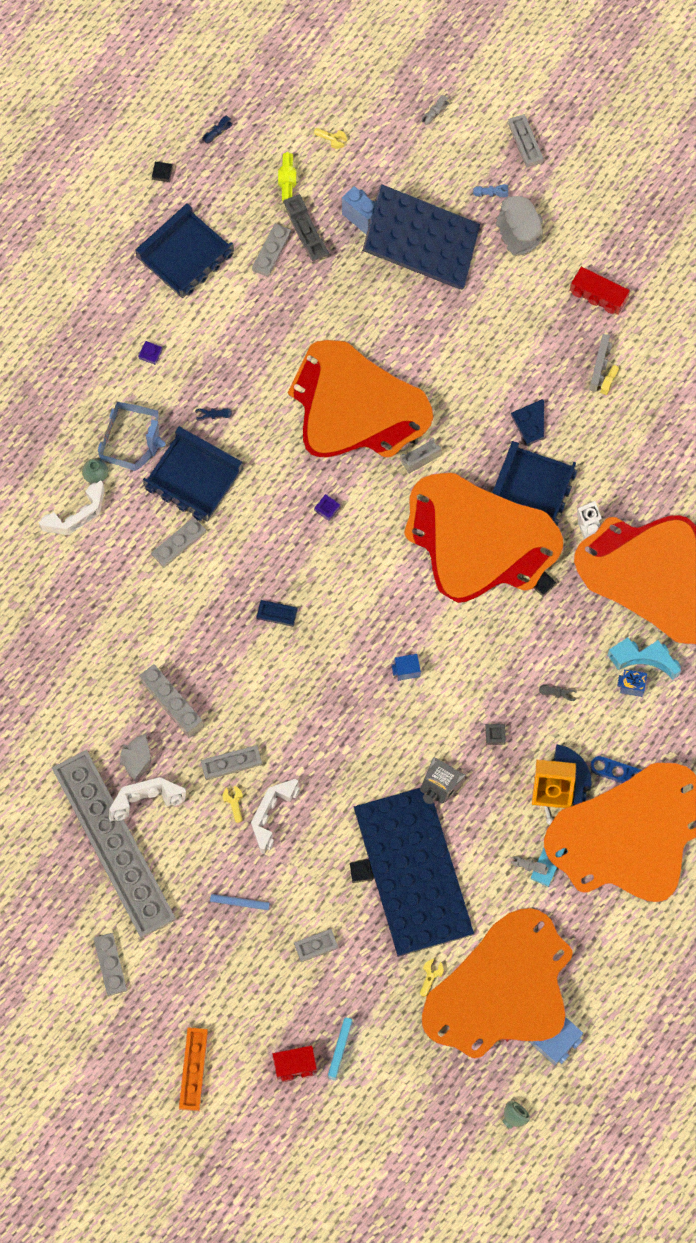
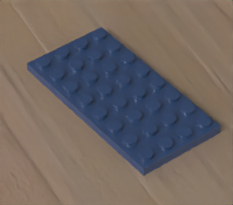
(413, 872)

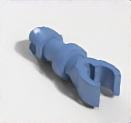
(499, 191)

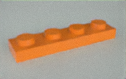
(193, 1069)

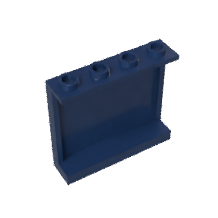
(184, 251)
(193, 475)
(535, 481)

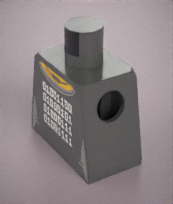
(441, 782)

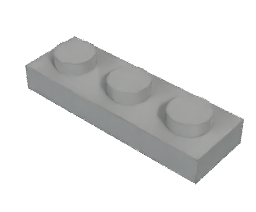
(525, 140)
(271, 250)
(601, 363)
(178, 542)
(231, 762)
(110, 964)

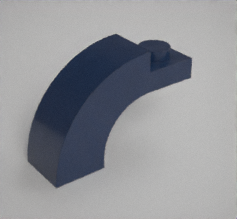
(582, 775)

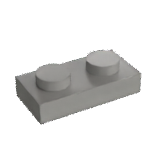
(316, 945)

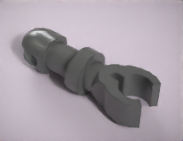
(545, 690)

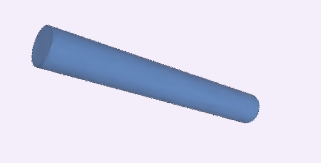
(239, 902)

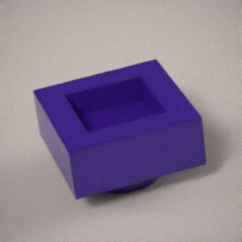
(150, 352)
(327, 507)

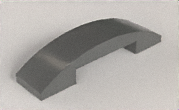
(305, 228)

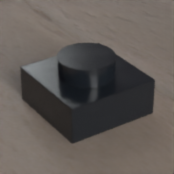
(162, 171)
(544, 584)
(360, 871)

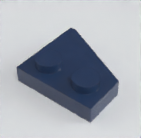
(530, 422)

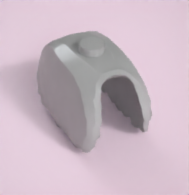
(519, 225)

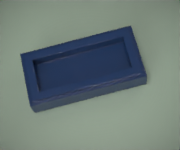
(277, 613)

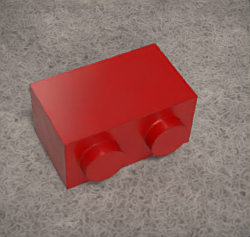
(294, 1063)

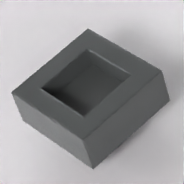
(495, 734)

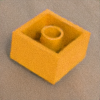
(553, 784)

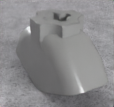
(136, 757)

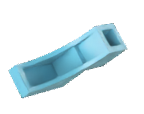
(656, 655)

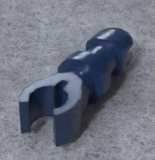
(224, 124)
(225, 413)

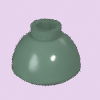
(95, 470)
(515, 1115)

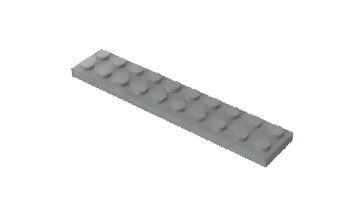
(114, 844)

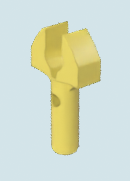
(332, 137)
(609, 379)
(234, 803)
(430, 976)

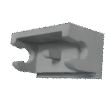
(421, 456)

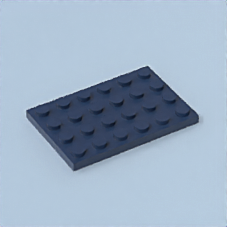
(421, 237)

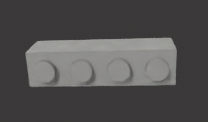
(171, 701)

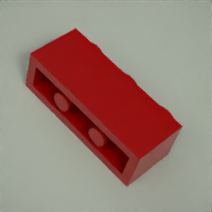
(599, 291)

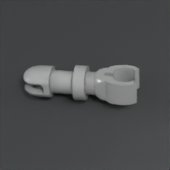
(435, 110)
(530, 865)

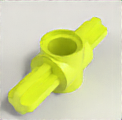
(287, 176)

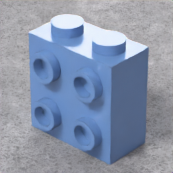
(357, 208)
(557, 1047)

